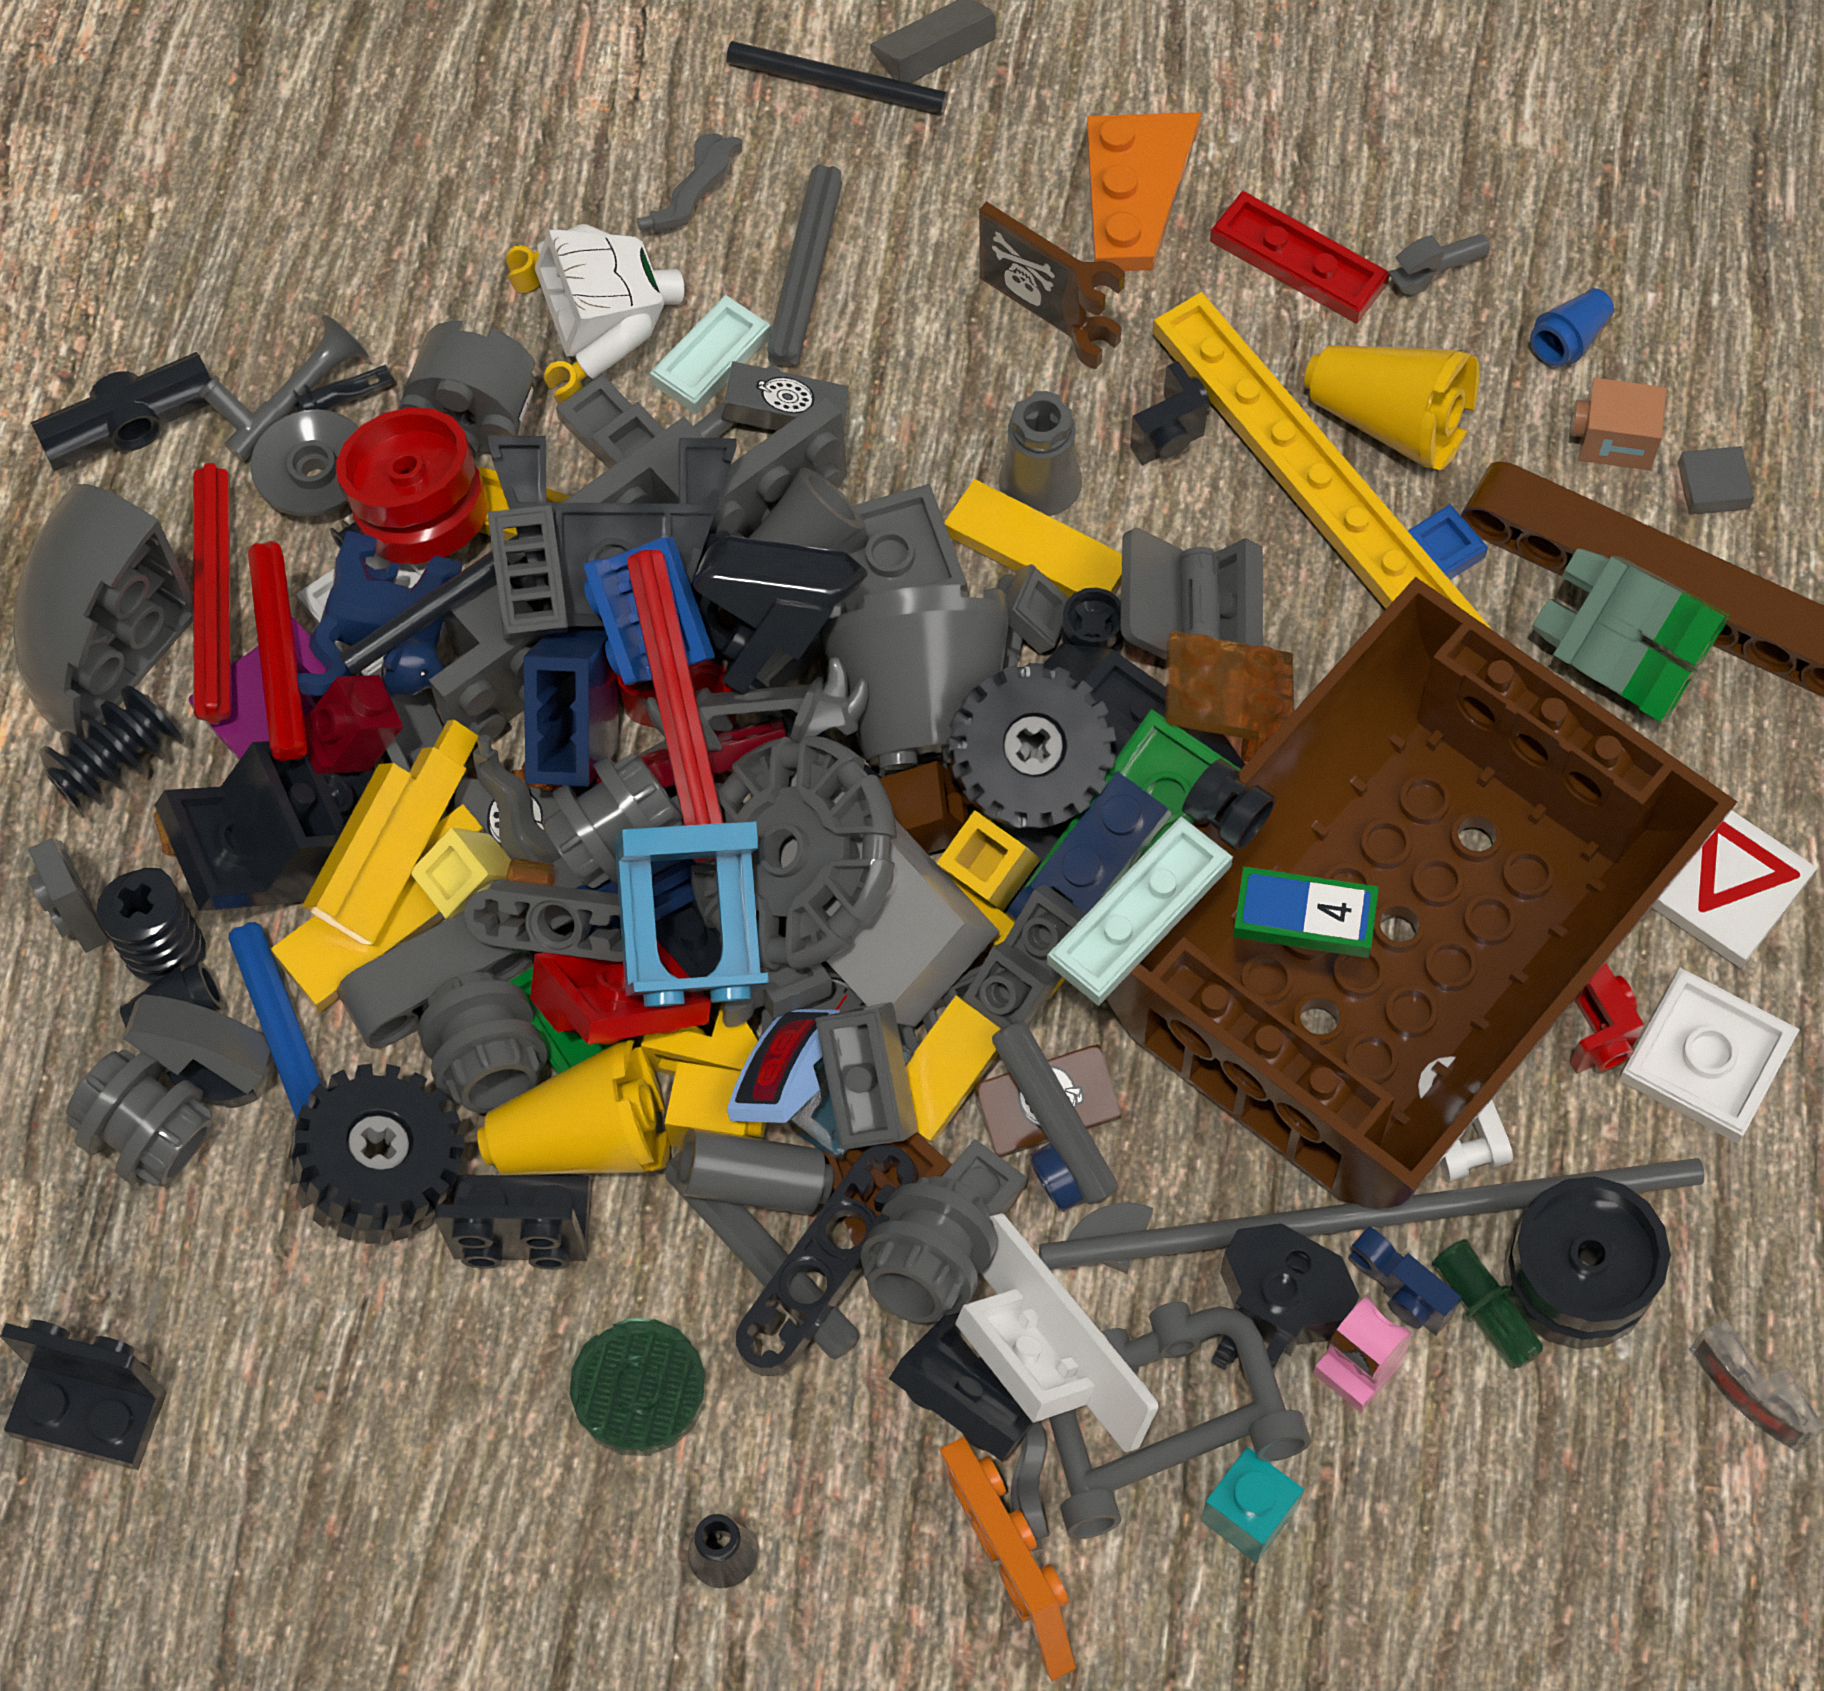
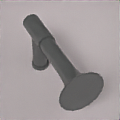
(333, 349)

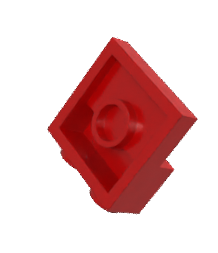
(592, 999)

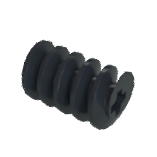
(108, 748)
(149, 924)

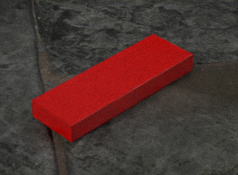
(1299, 257)

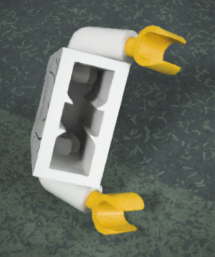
(598, 296)

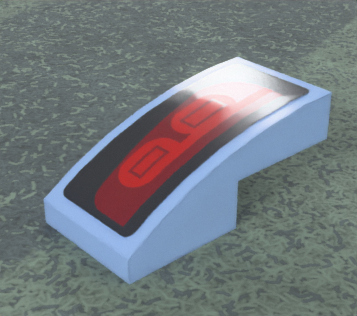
(779, 1070)

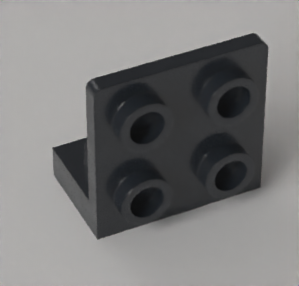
(517, 1220)
(82, 1395)

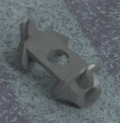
(817, 706)

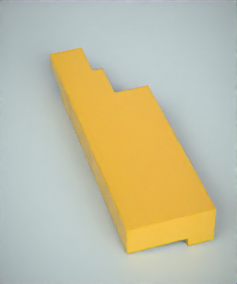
(388, 836)
(322, 955)

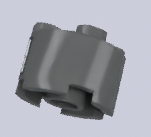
(474, 380)

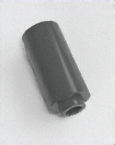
(753, 1172)

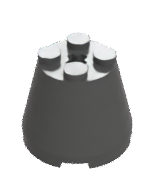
(920, 661)

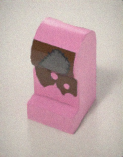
(1363, 1355)

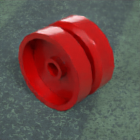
(413, 484)

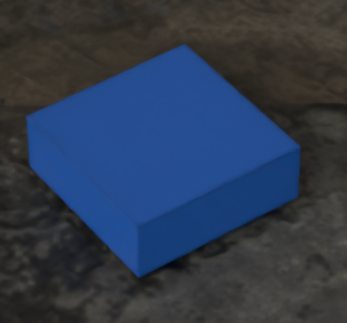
(1449, 541)

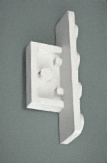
(1049, 1347)

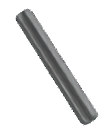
(804, 266)
(764, 1258)

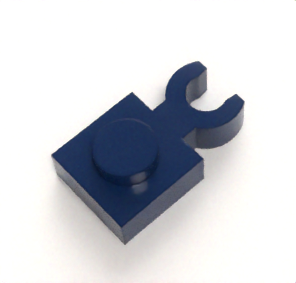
(1413, 1290)

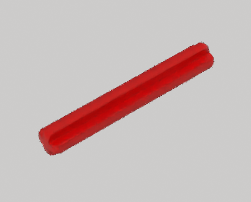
(277, 651)

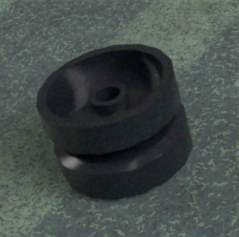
(1596, 1225)

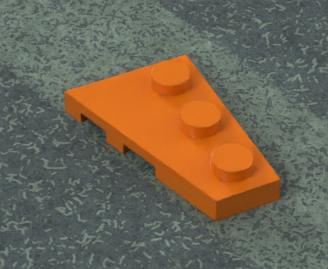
(1008, 1538)

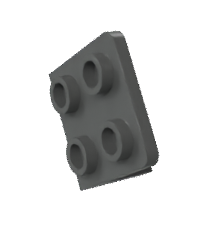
(1154, 586)

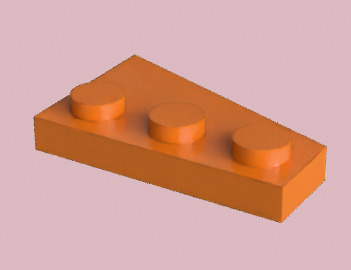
(1134, 181)

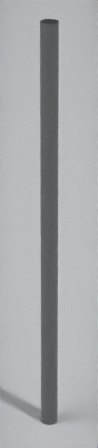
(1354, 1217)

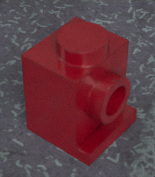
(351, 725)

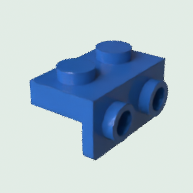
(612, 598)

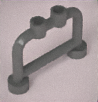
(1175, 1333)

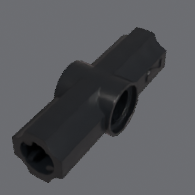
(123, 411)

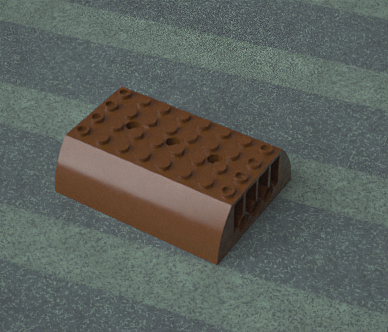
(1372, 781)

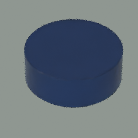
(1055, 1178)

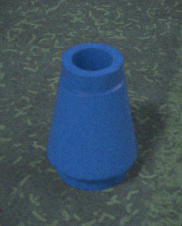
(1571, 327)

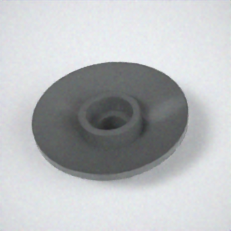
(291, 451)

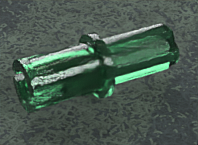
(1488, 1304)

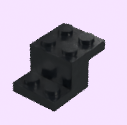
(260, 831)

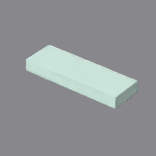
(1139, 910)

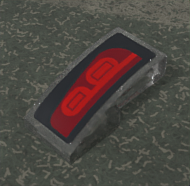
(1769, 1403)

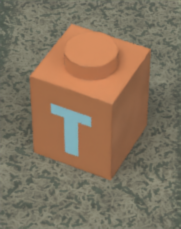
(1620, 423)

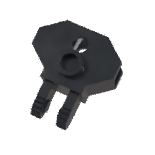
(1284, 1306)

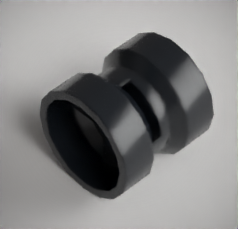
(1093, 614)
(1229, 804)

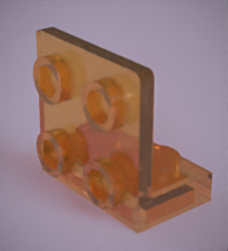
(1228, 688)

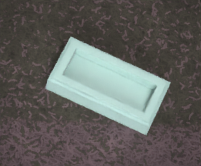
(703, 358)

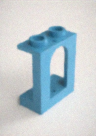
(739, 958)

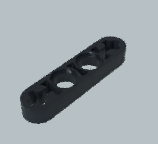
(820, 1255)

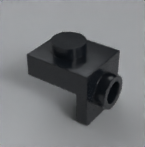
(1173, 423)

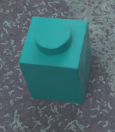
(1252, 1505)

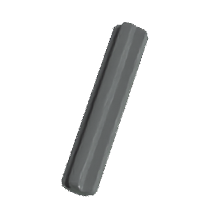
(1054, 1111)

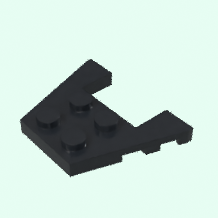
(610, 529)

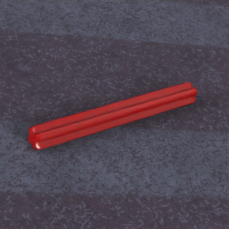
(211, 595)
(674, 690)

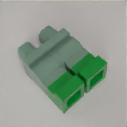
(1611, 624)

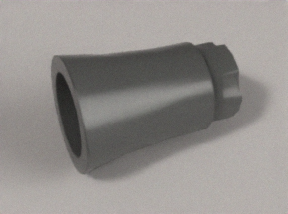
(1041, 455)
(811, 515)

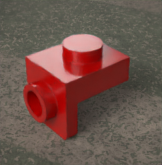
(1612, 1015)

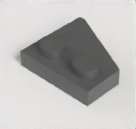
(63, 895)

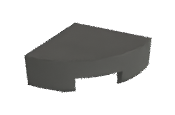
(1114, 1220)

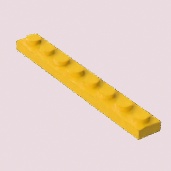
(1299, 454)

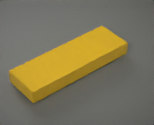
(1023, 536)

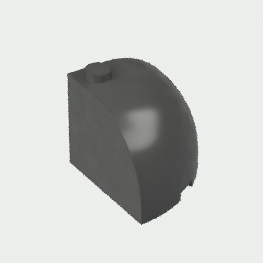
(95, 605)

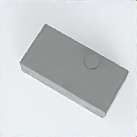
(918, 937)

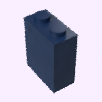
(569, 708)

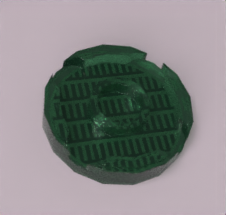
(638, 1387)

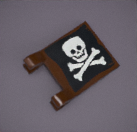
(1049, 281)

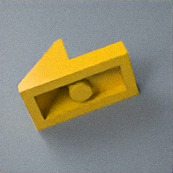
(725, 1049)

